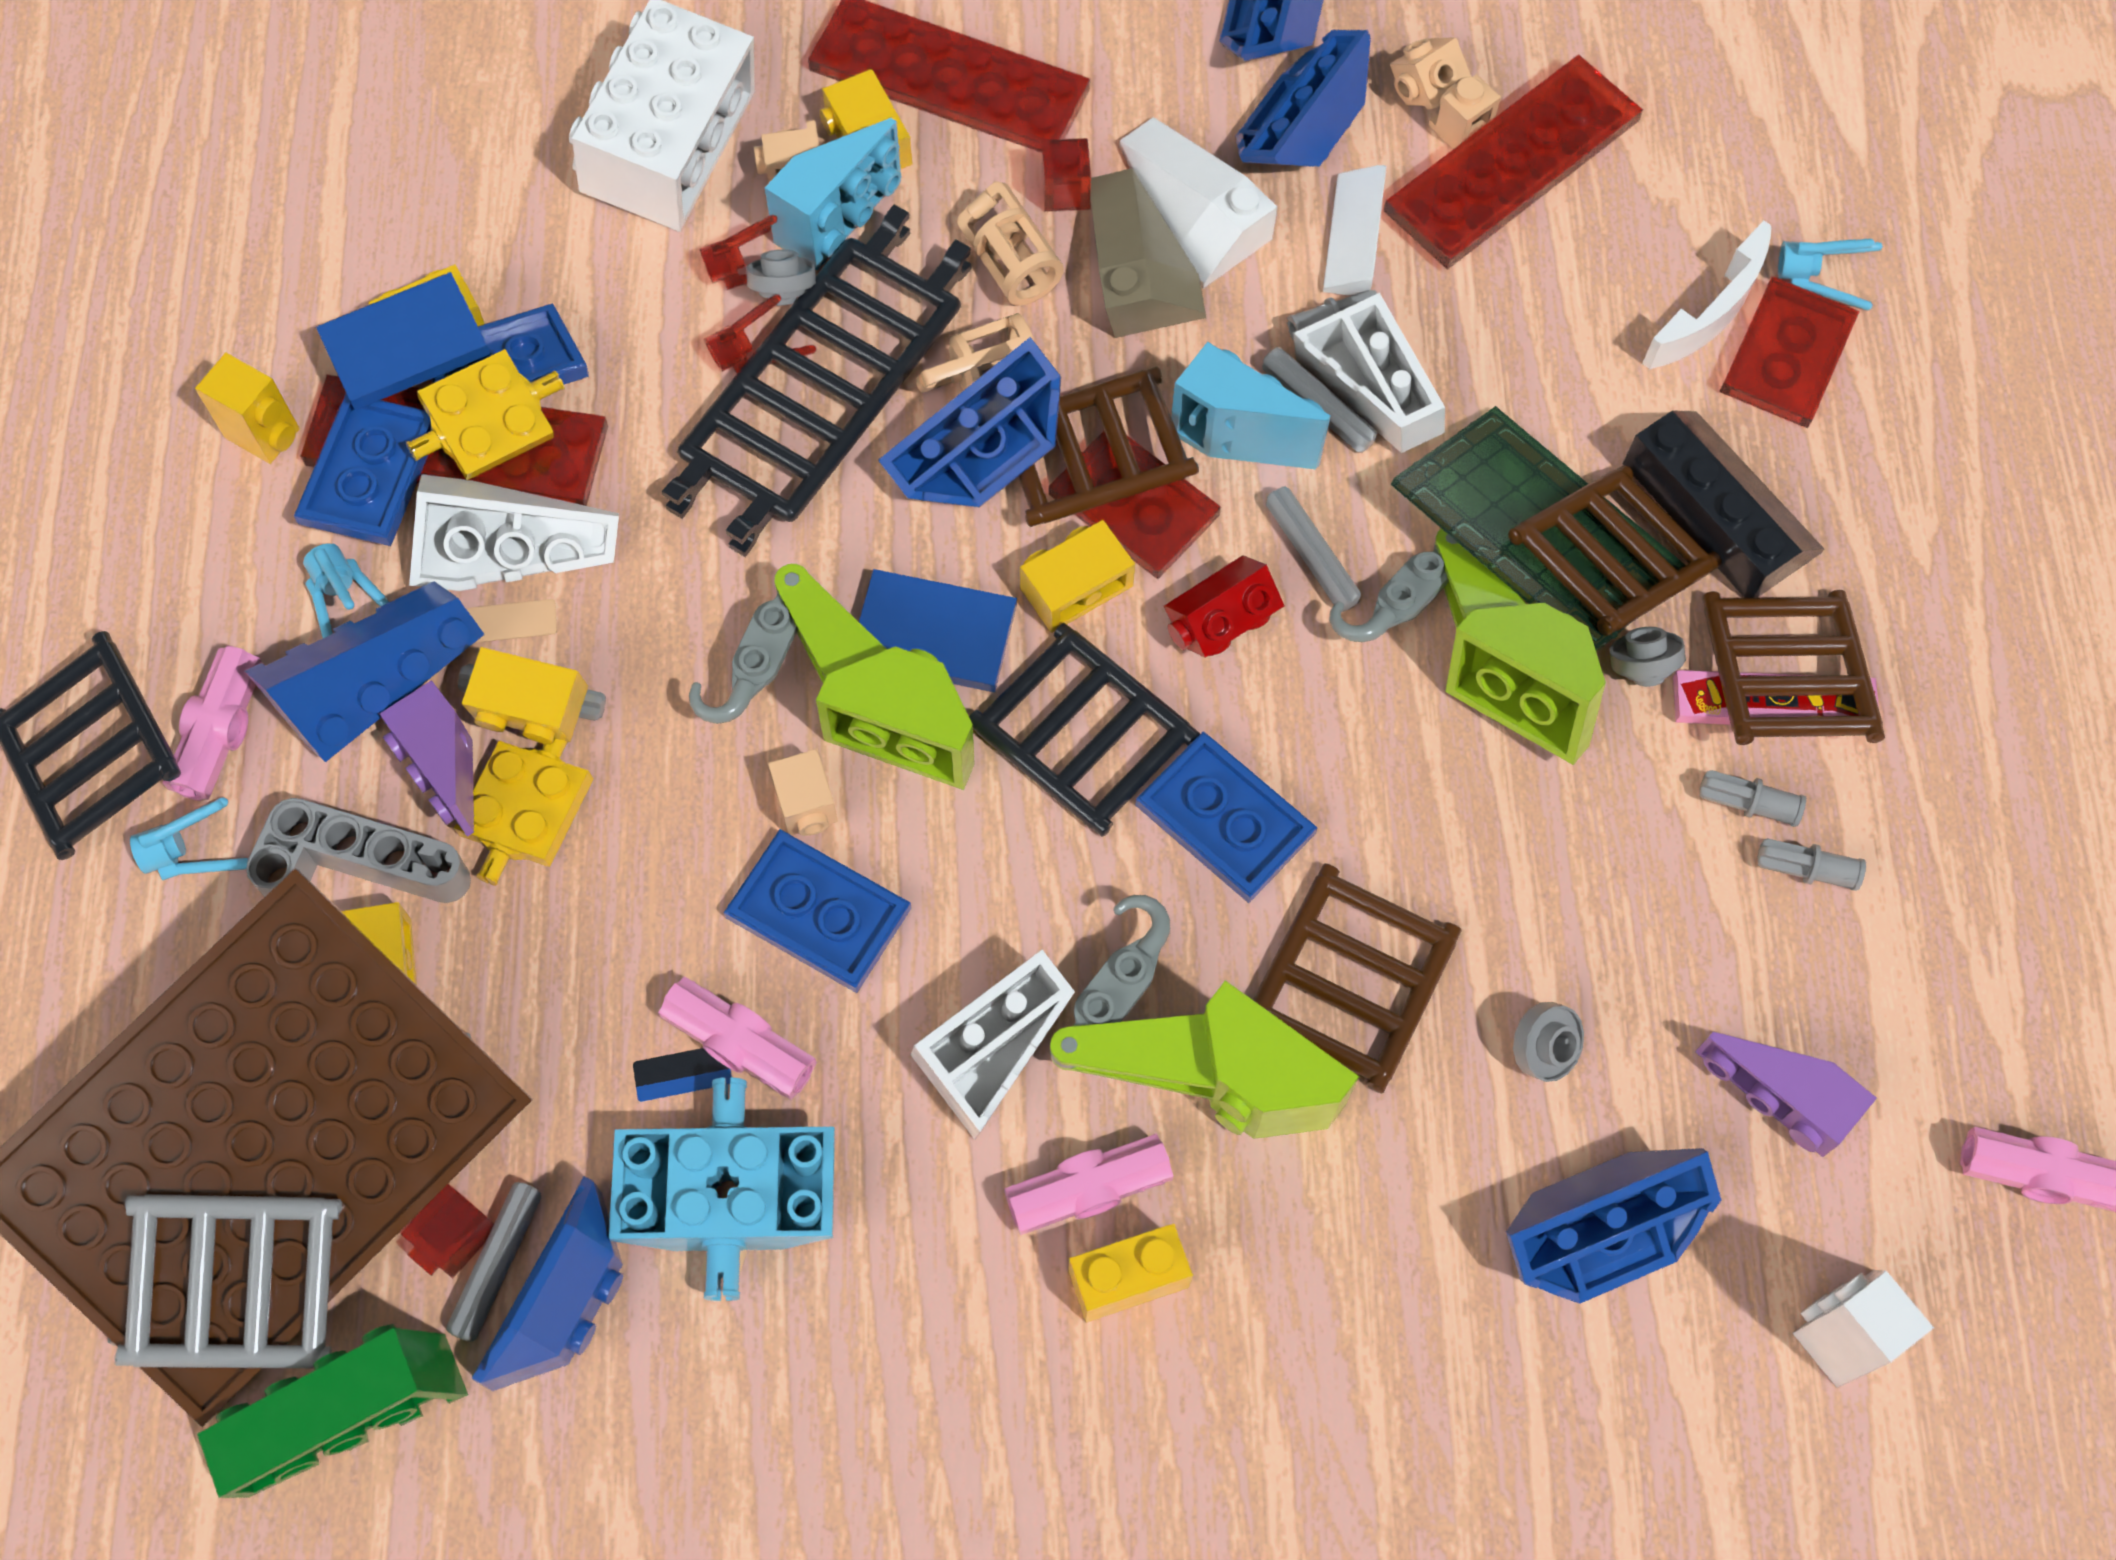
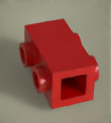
(1223, 607)

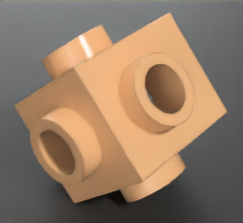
(1428, 70)

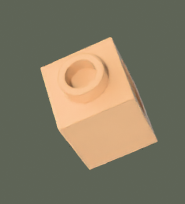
(803, 793)

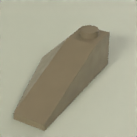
(1140, 261)

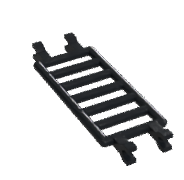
(766, 503)

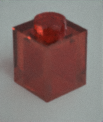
(1066, 174)
(447, 1233)

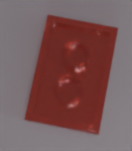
(1789, 352)
(1149, 525)

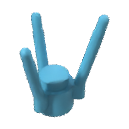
(1804, 259)
(333, 575)
(162, 845)

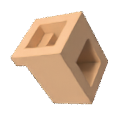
(1461, 106)
(782, 146)

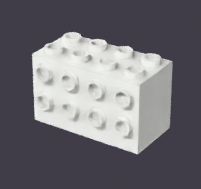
(663, 113)

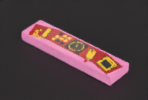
(1702, 701)

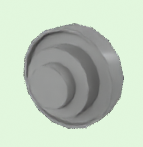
(781, 274)
(1647, 655)
(1548, 1041)

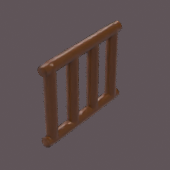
(1132, 480)
(1592, 498)
(1738, 688)
(1421, 982)

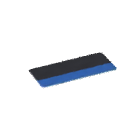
(677, 1074)

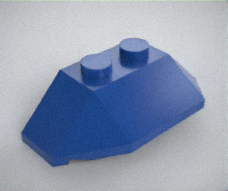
(1269, 26)
(1309, 104)
(982, 434)
(1613, 1222)
(559, 1297)

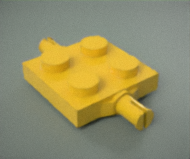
(485, 414)
(525, 805)

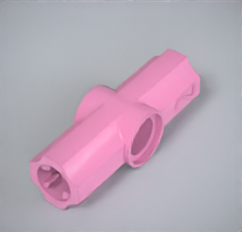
(213, 723)
(737, 1037)
(2041, 1167)
(1088, 1184)

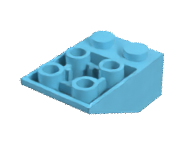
(833, 190)
(1245, 414)

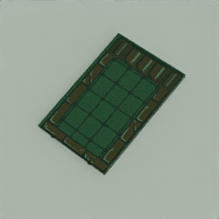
(1491, 482)

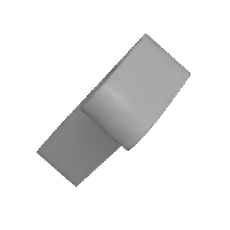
(363, 859)

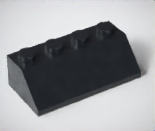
(1720, 502)

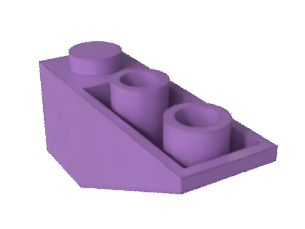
(440, 749)
(1800, 1091)

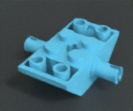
(670, 1179)

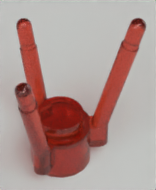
(724, 257)
(731, 343)

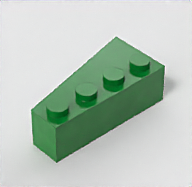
(329, 1409)

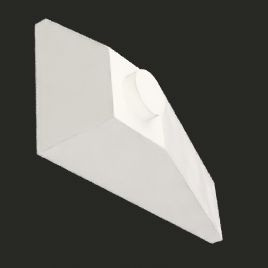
(1203, 200)
(492, 533)

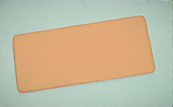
(515, 619)

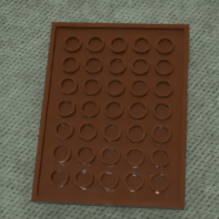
(263, 1073)

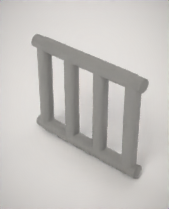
(204, 1212)

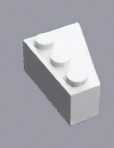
(1374, 372)
(991, 1040)
(1861, 1327)

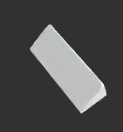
(1354, 231)

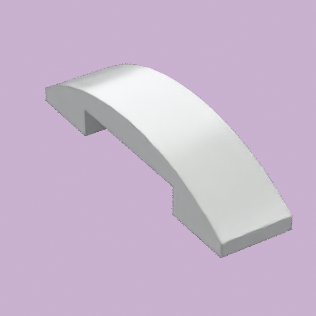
(1685, 333)

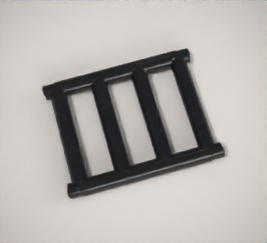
(142, 728)
(1061, 785)

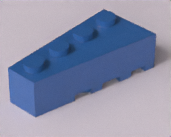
(348, 678)

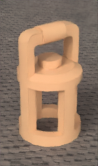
(1005, 238)
(966, 364)

